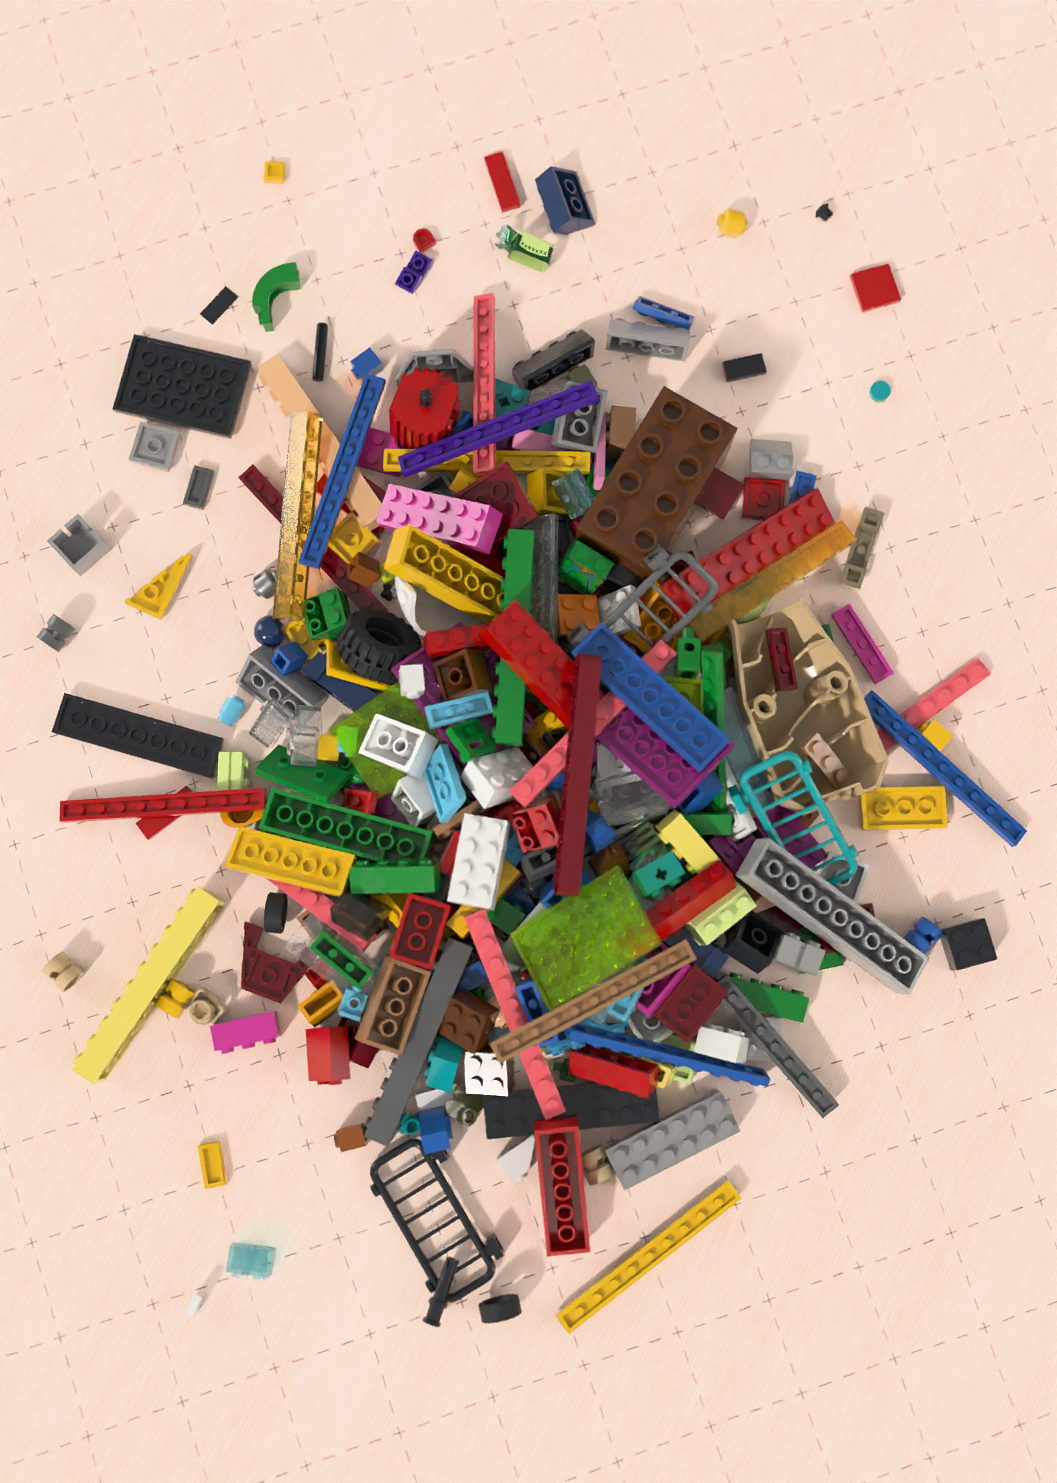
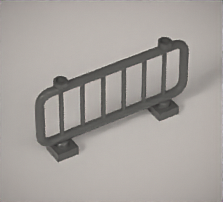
(659, 562)

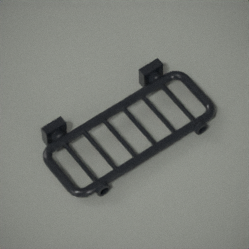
(493, 1245)

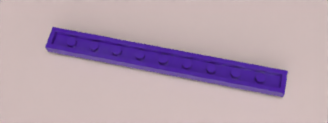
(498, 428)

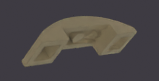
(861, 549)

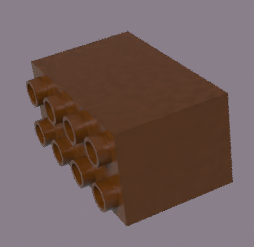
(656, 482)

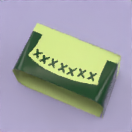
(530, 251)

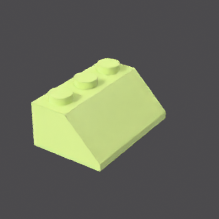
(720, 915)

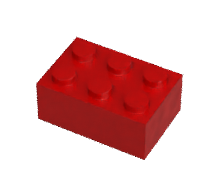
(420, 931)

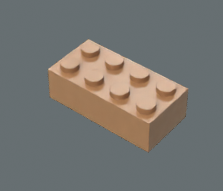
(392, 1005)

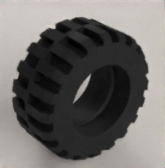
(375, 643)

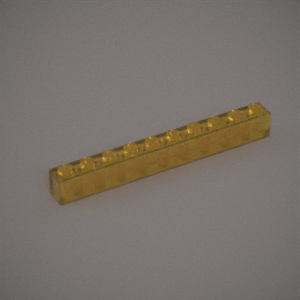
(297, 514)
(772, 579)

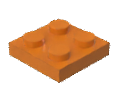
(574, 609)

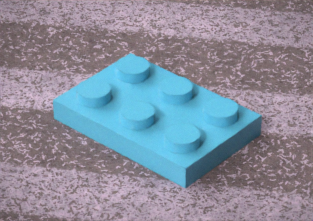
(444, 783)

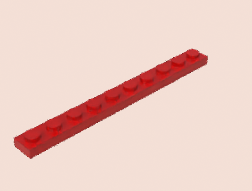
(163, 805)

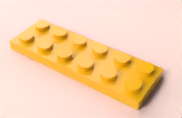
(290, 861)

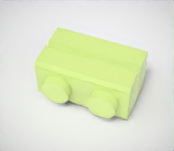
(232, 771)

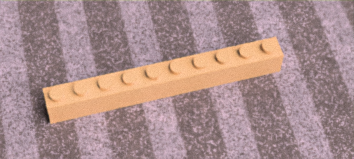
(293, 399)

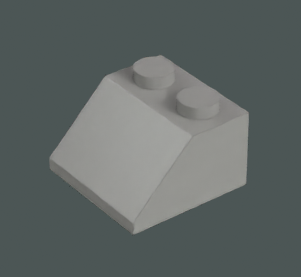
(770, 459)

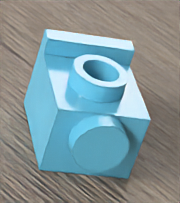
(346, 1009)

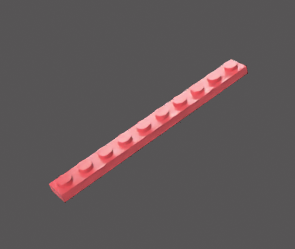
(484, 377)
(608, 708)
(513, 1012)

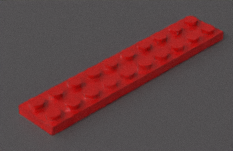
(752, 550)

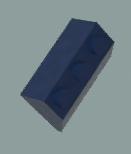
(564, 200)

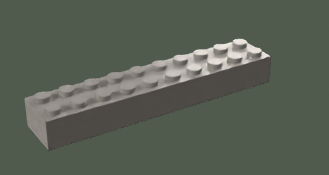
(832, 916)

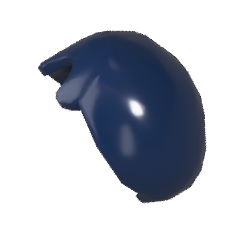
(269, 631)

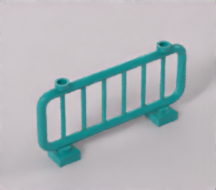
(740, 799)

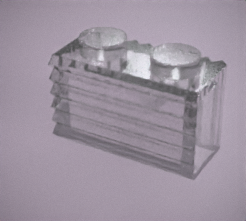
(270, 723)

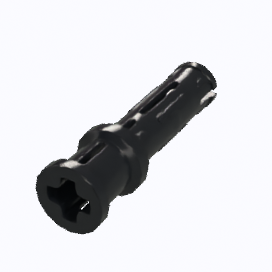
(438, 1302)

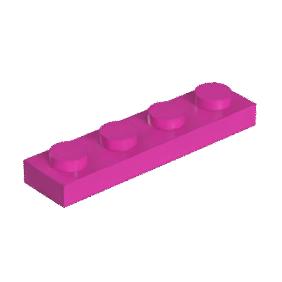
(862, 644)

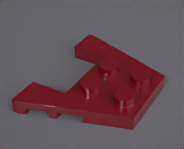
(266, 973)

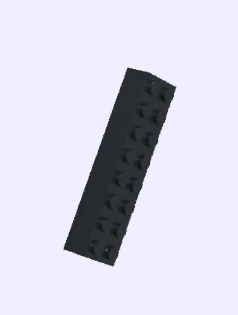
(590, 1102)

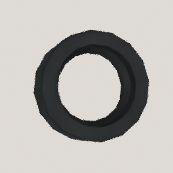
(621, 577)
(275, 912)
(500, 1308)

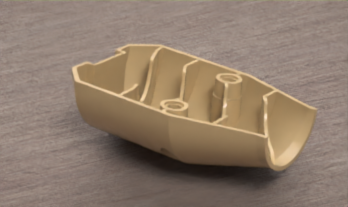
(825, 703)

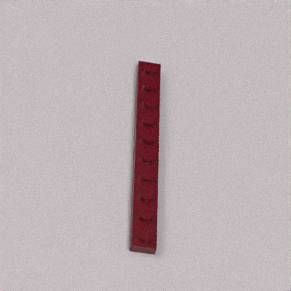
(331, 564)

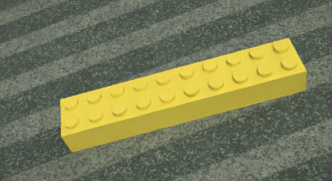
(143, 992)

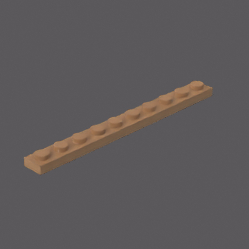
(592, 1001)

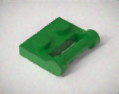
(468, 733)

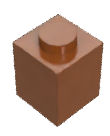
(364, 569)
(350, 1137)

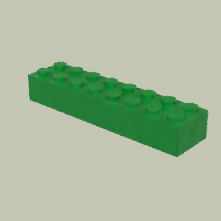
(344, 829)

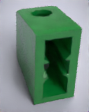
(687, 663)

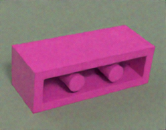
(245, 1032)

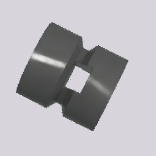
(61, 627)

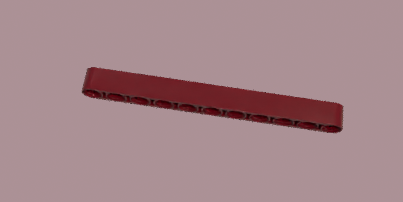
(577, 774)

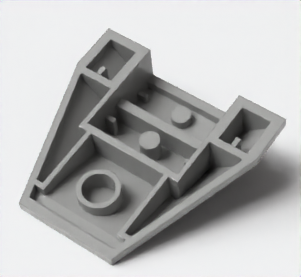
(437, 360)

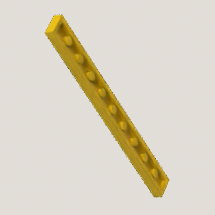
(519, 461)
(648, 1256)

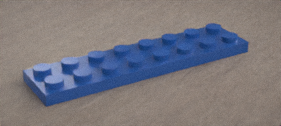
(653, 699)

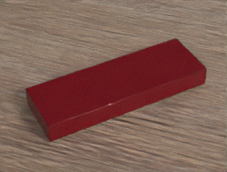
(781, 659)

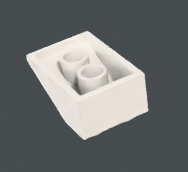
(398, 746)

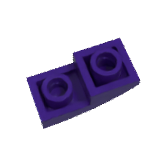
(414, 272)

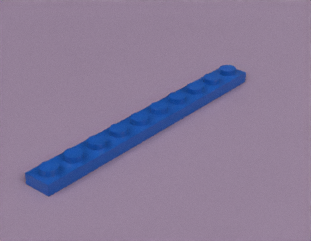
(342, 471)
(944, 770)
(673, 1055)

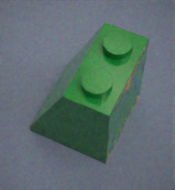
(583, 568)

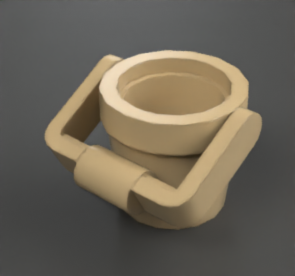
(205, 1009)

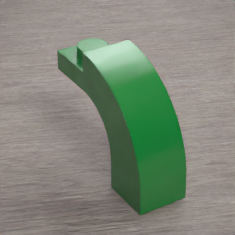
(271, 284)

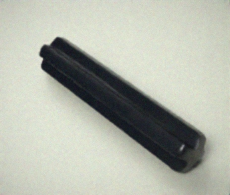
(320, 351)

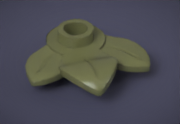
(462, 1103)

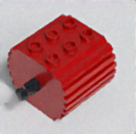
(423, 409)

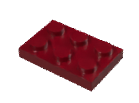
(691, 1004)

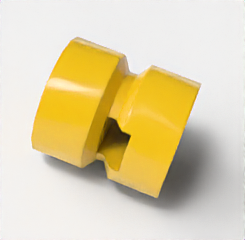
(175, 998)

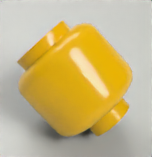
(732, 223)

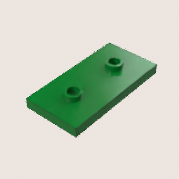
(315, 781)

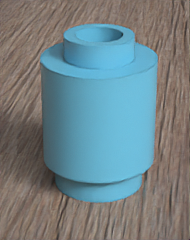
(231, 710)

